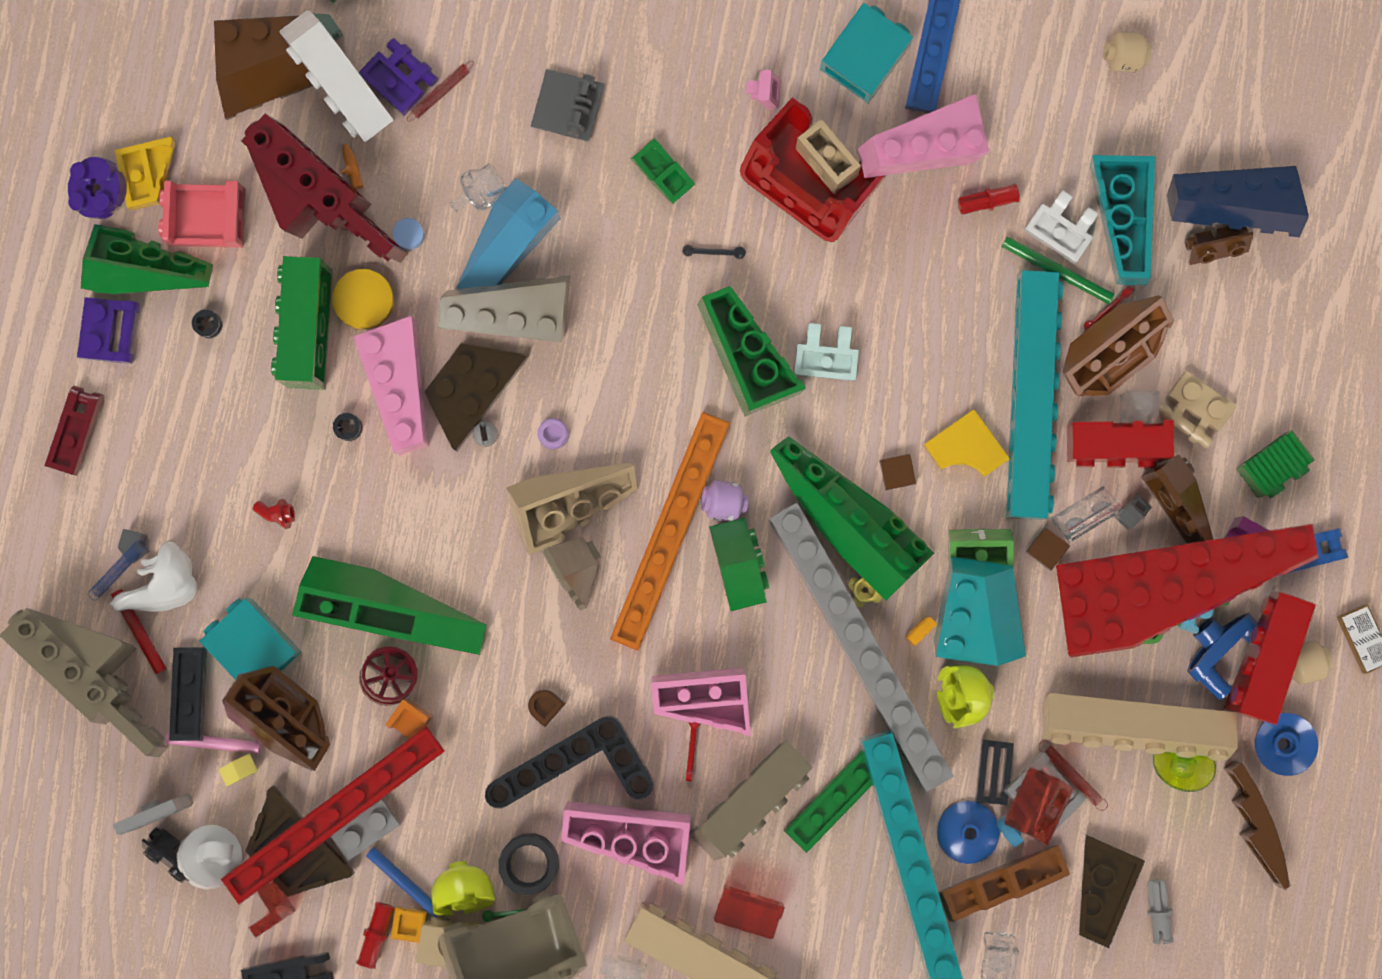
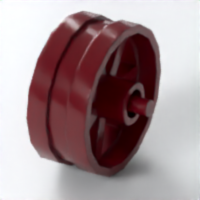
(388, 675)

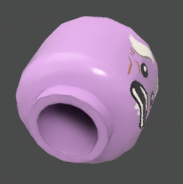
(724, 501)

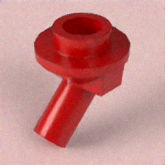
(281, 513)

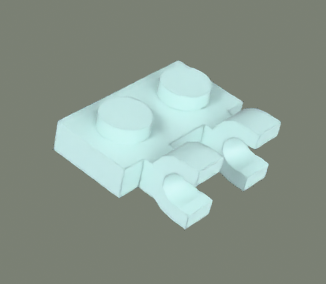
(827, 362)

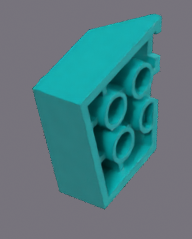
(979, 614)

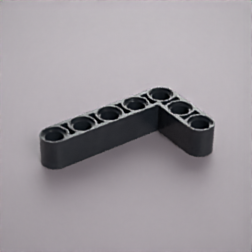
(571, 758)

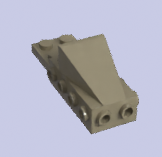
(81, 670)

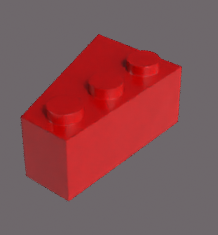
(1120, 443)

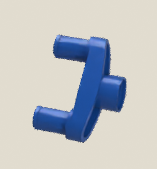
(1215, 643)

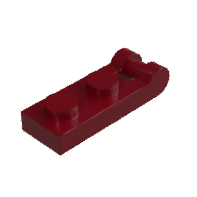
(74, 431)

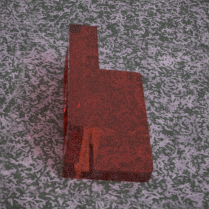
(1039, 805)
(277, 905)
(748, 912)

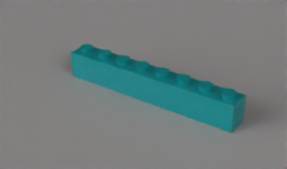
(1033, 395)
(910, 856)

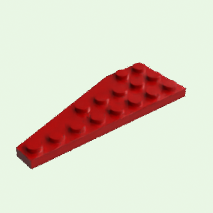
(1141, 594)

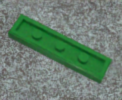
(830, 804)

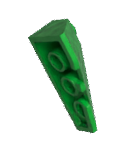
(122, 264)

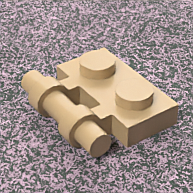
(1202, 403)

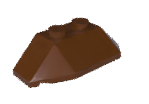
(278, 715)

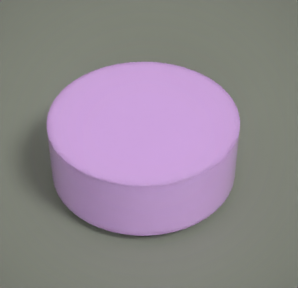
(553, 433)

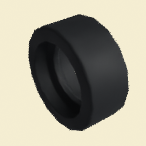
(513, 882)

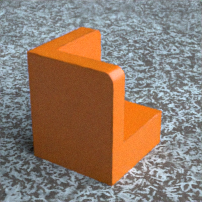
(409, 718)

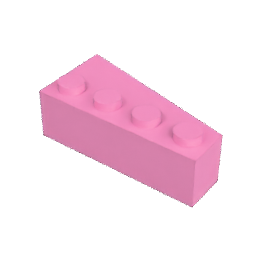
(394, 373)

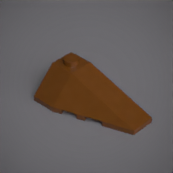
(1180, 498)

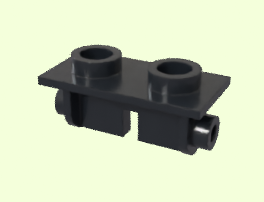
(162, 849)

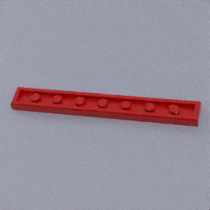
(332, 815)

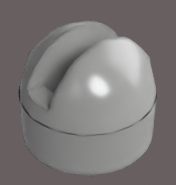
(491, 431)

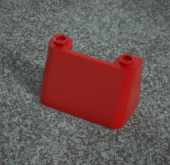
(790, 182)

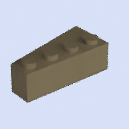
(511, 309)
(752, 802)

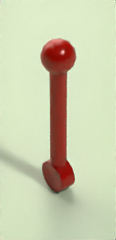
(1125, 294)
(691, 752)

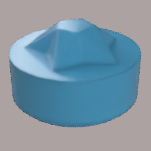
(1010, 834)

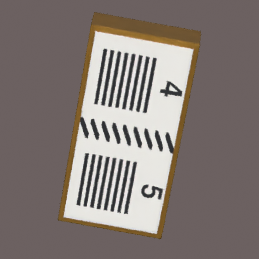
(1363, 637)

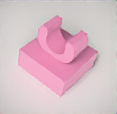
(766, 89)

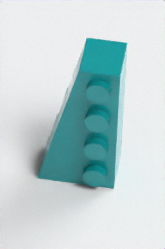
(1126, 208)

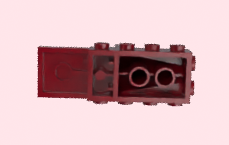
(309, 190)

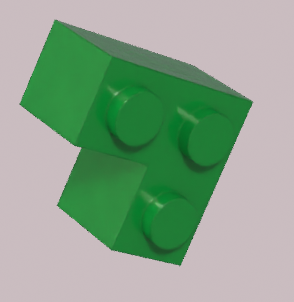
(740, 563)

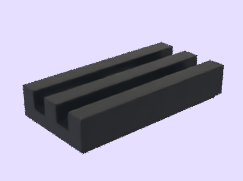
(992, 799)

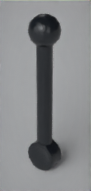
(738, 253)

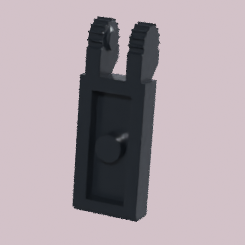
(288, 968)

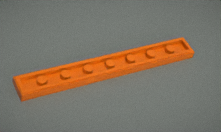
(670, 531)

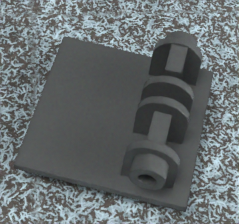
(567, 104)

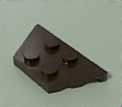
(470, 387)
(312, 871)

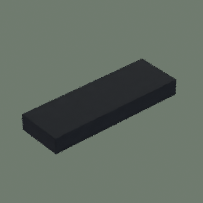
(187, 694)

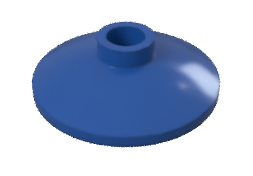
(1300, 750)
(953, 826)

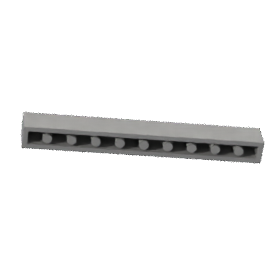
(861, 647)

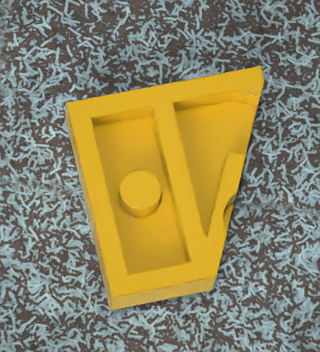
(145, 171)

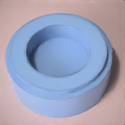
(408, 234)

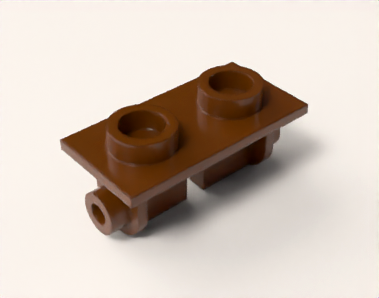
(1229, 243)

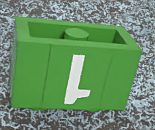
(982, 545)

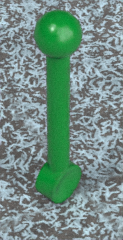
(489, 915)

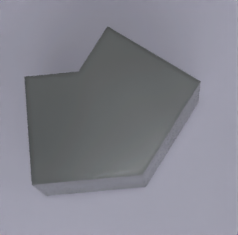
(1133, 512)
(128, 538)

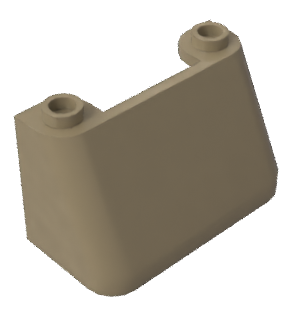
(519, 946)

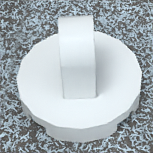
(208, 856)

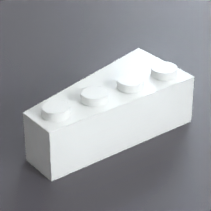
(336, 75)

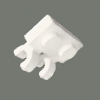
(1059, 233)

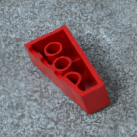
(1271, 658)

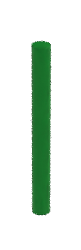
(1064, 273)

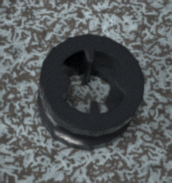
(207, 333)
(347, 417)

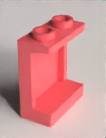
(202, 215)

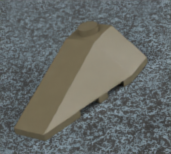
(575, 568)

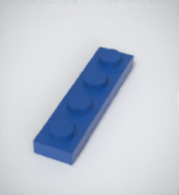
(932, 55)

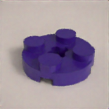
(81, 183)

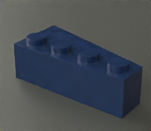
(1241, 198)

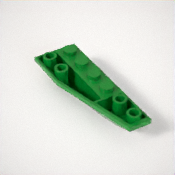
(852, 520)
(383, 606)

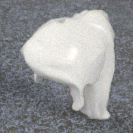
(170, 584)

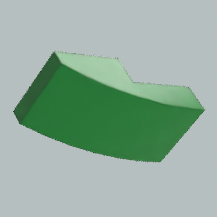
(663, 171)

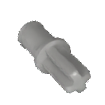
(1160, 911)

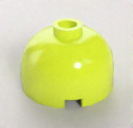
(965, 695)
(461, 889)

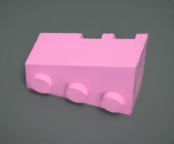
(704, 697)

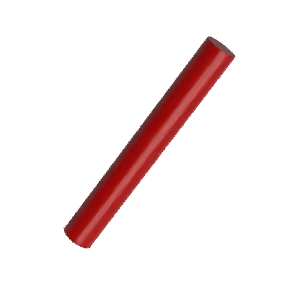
(142, 638)

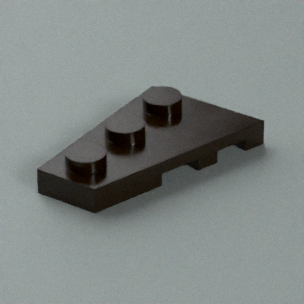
(1106, 889)

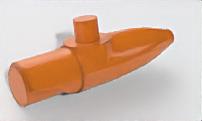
(351, 167)

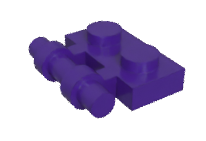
(391, 82)

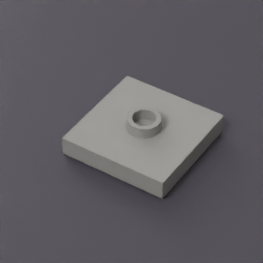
(153, 812)

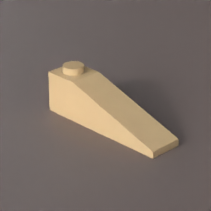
(559, 502)

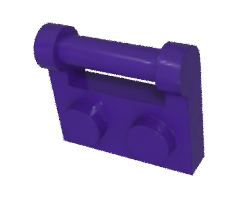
(99, 329)

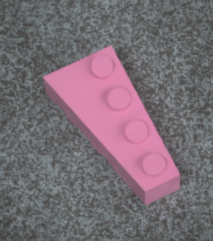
(933, 141)
(631, 836)

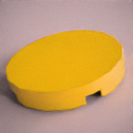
(363, 299)

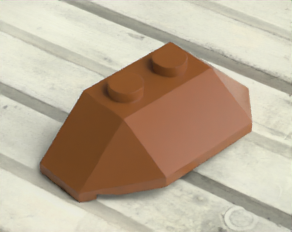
(1117, 346)

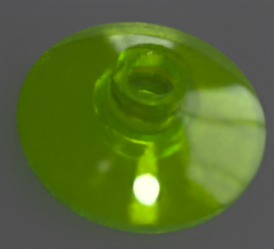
(1197, 774)

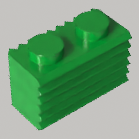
(1275, 465)

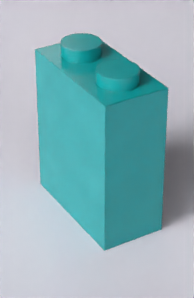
(866, 52)
(248, 640)

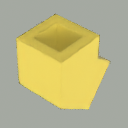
(238, 770)

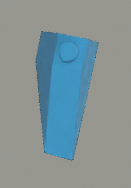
(510, 233)

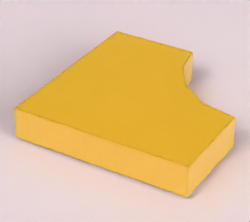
(967, 444)

